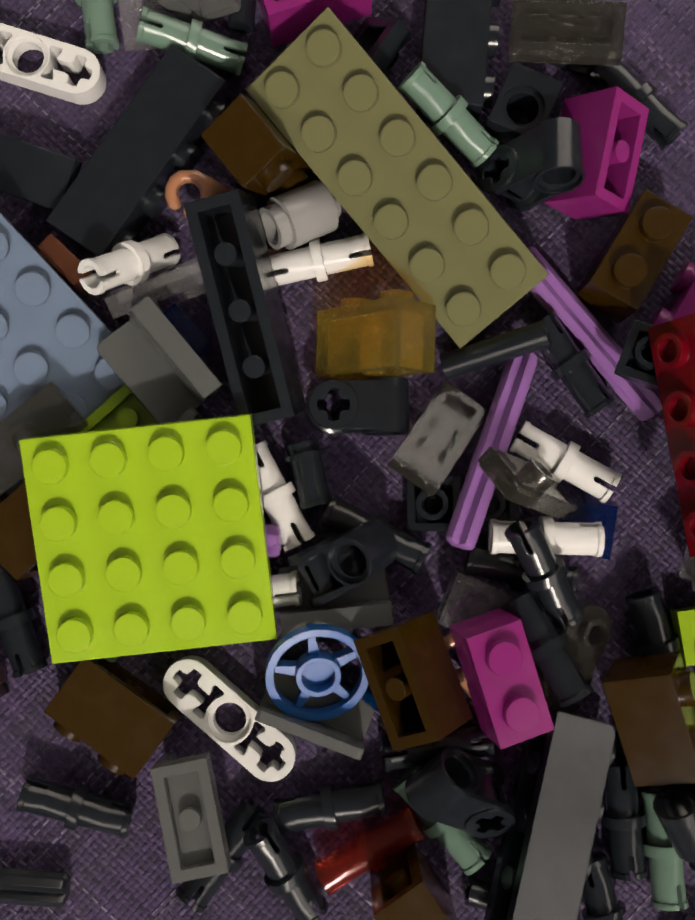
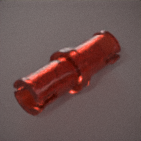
(369, 850)

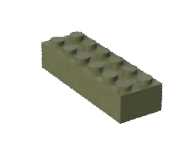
(395, 179)

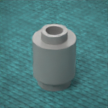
(300, 215)

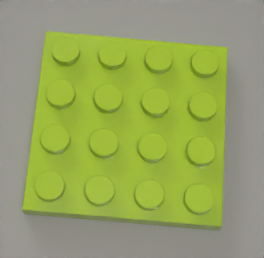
(150, 538)

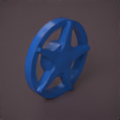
(315, 673)

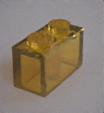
(376, 337)

